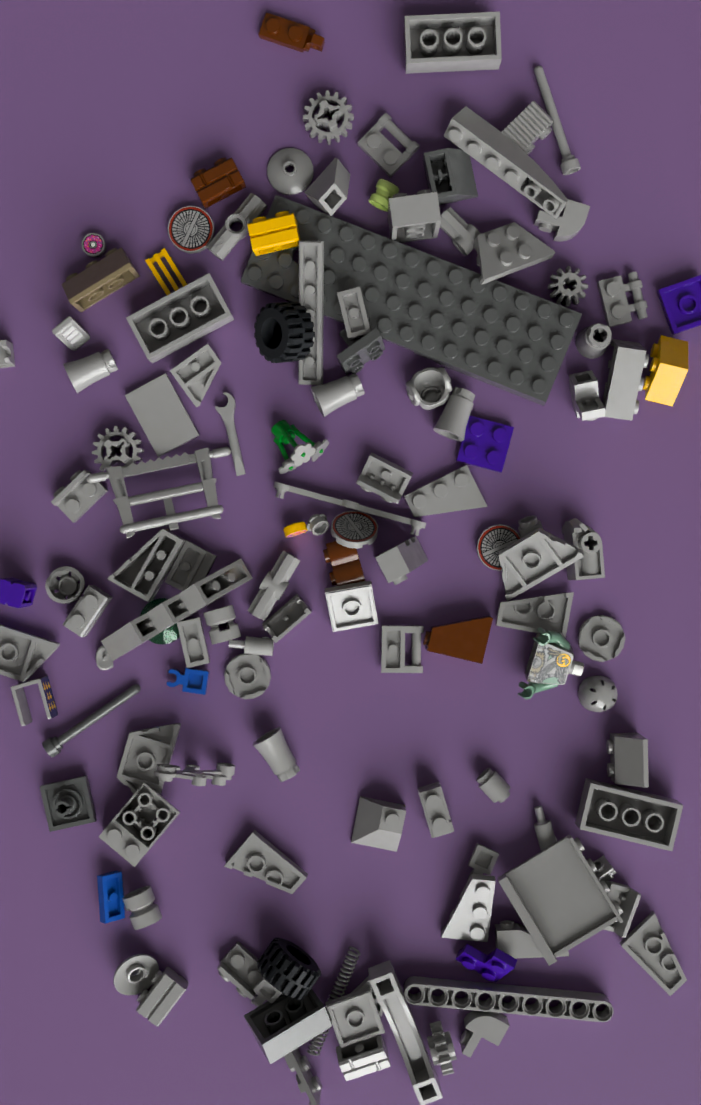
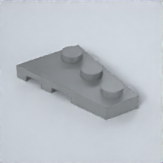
(652, 951)

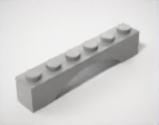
(406, 1032)

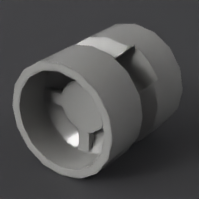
(220, 616)
(142, 908)

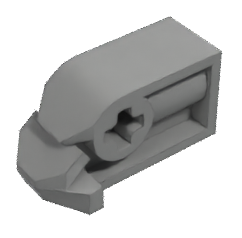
(592, 563)

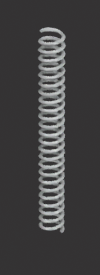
(334, 996)

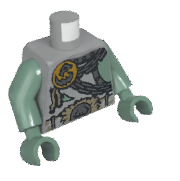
(549, 663)

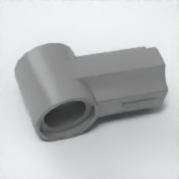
(459, 231)

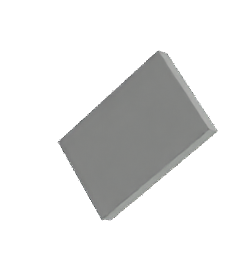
(162, 415)

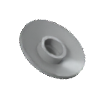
(293, 182)
(135, 974)

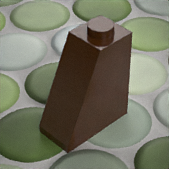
(460, 639)

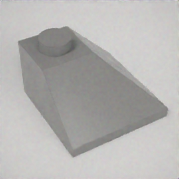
(378, 824)

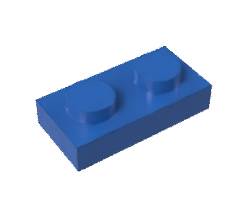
(110, 896)

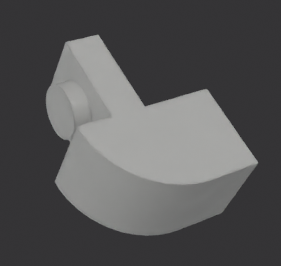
(566, 226)
(586, 396)
(484, 1025)

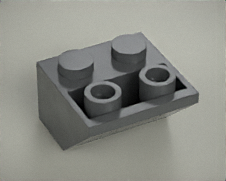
(450, 175)

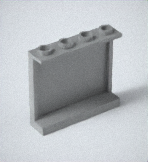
(560, 897)

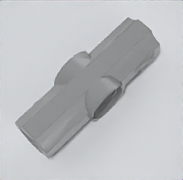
(226, 238)
(273, 585)

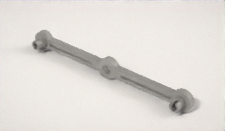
(415, 524)

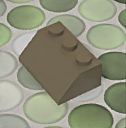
(99, 279)

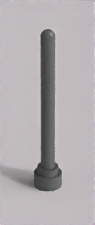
(54, 745)

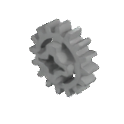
(335, 112)
(110, 445)
(441, 1048)

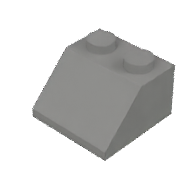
(628, 759)

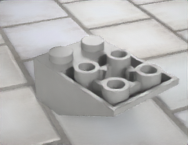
(139, 824)

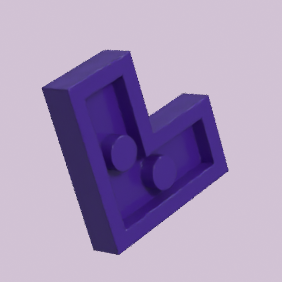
(491, 966)

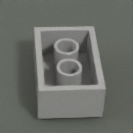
(414, 216)

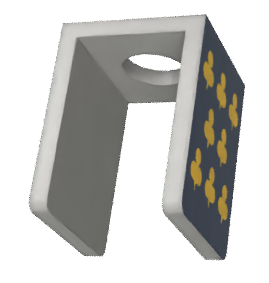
(21, 701)

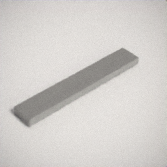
(312, 298)

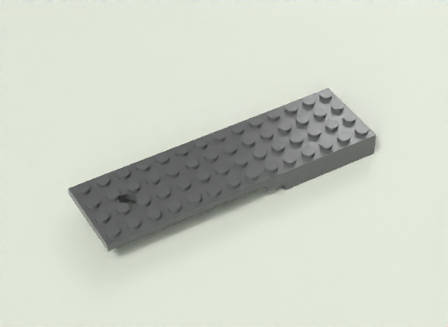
(427, 304)

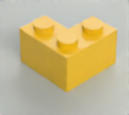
(667, 370)

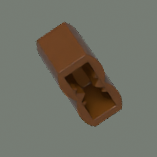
(345, 564)

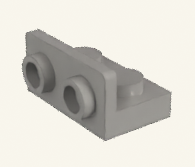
(78, 496)
(241, 969)

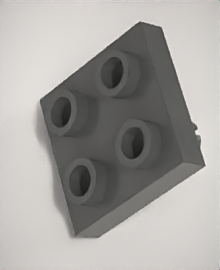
(360, 351)
(68, 803)

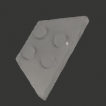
(508, 251)
(534, 560)
(22, 652)
(142, 754)

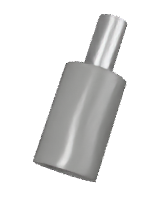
(254, 645)
(543, 829)

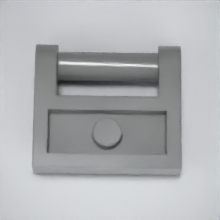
(382, 150)
(394, 649)

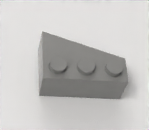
(624, 379)

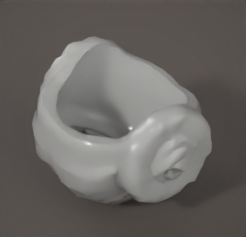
(429, 388)

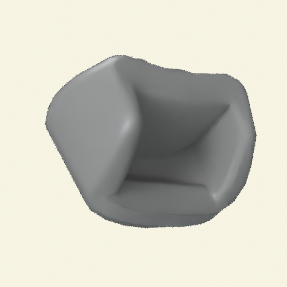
(103, 659)

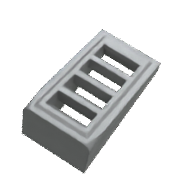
(71, 333)

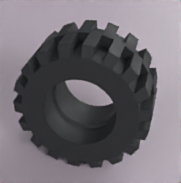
(284, 332)
(288, 968)

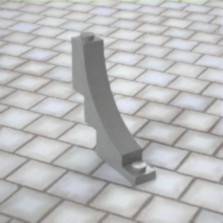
(176, 609)

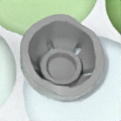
(67, 585)
(603, 695)

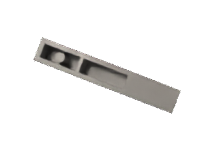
(505, 160)

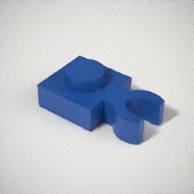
(193, 680)

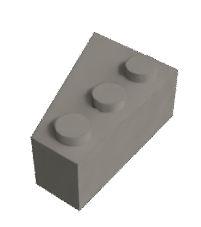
(401, 560)
(150, 565)

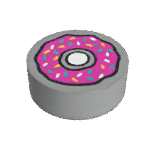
(94, 245)

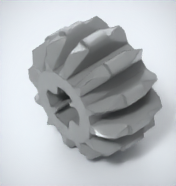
(569, 278)

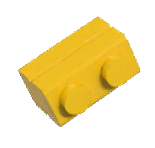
(274, 233)

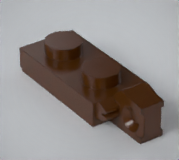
(290, 34)

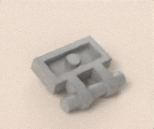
(615, 302)

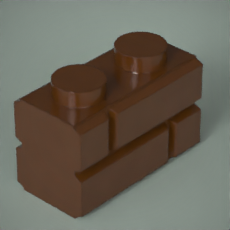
(217, 182)

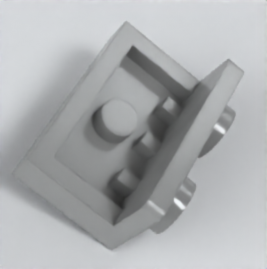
(384, 478)
(628, 901)

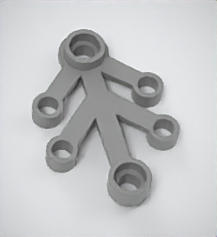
(223, 772)

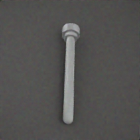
(569, 162)

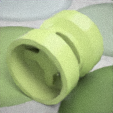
(384, 191)

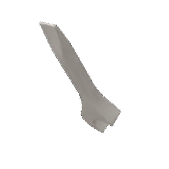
(227, 415)

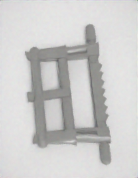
(201, 457)

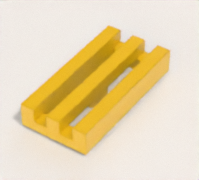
(157, 257)

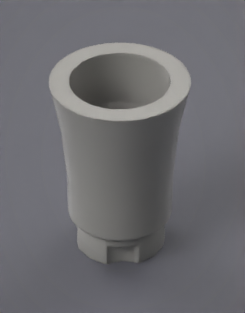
(588, 346)
(90, 369)
(337, 393)
(455, 414)
(277, 754)

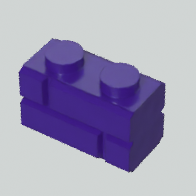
(16, 592)

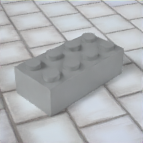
(452, 42)
(180, 318)
(629, 814)

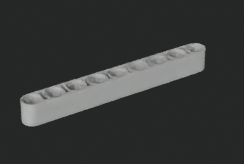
(516, 1006)

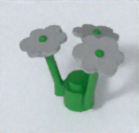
(285, 434)

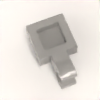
(482, 860)
(264, 992)

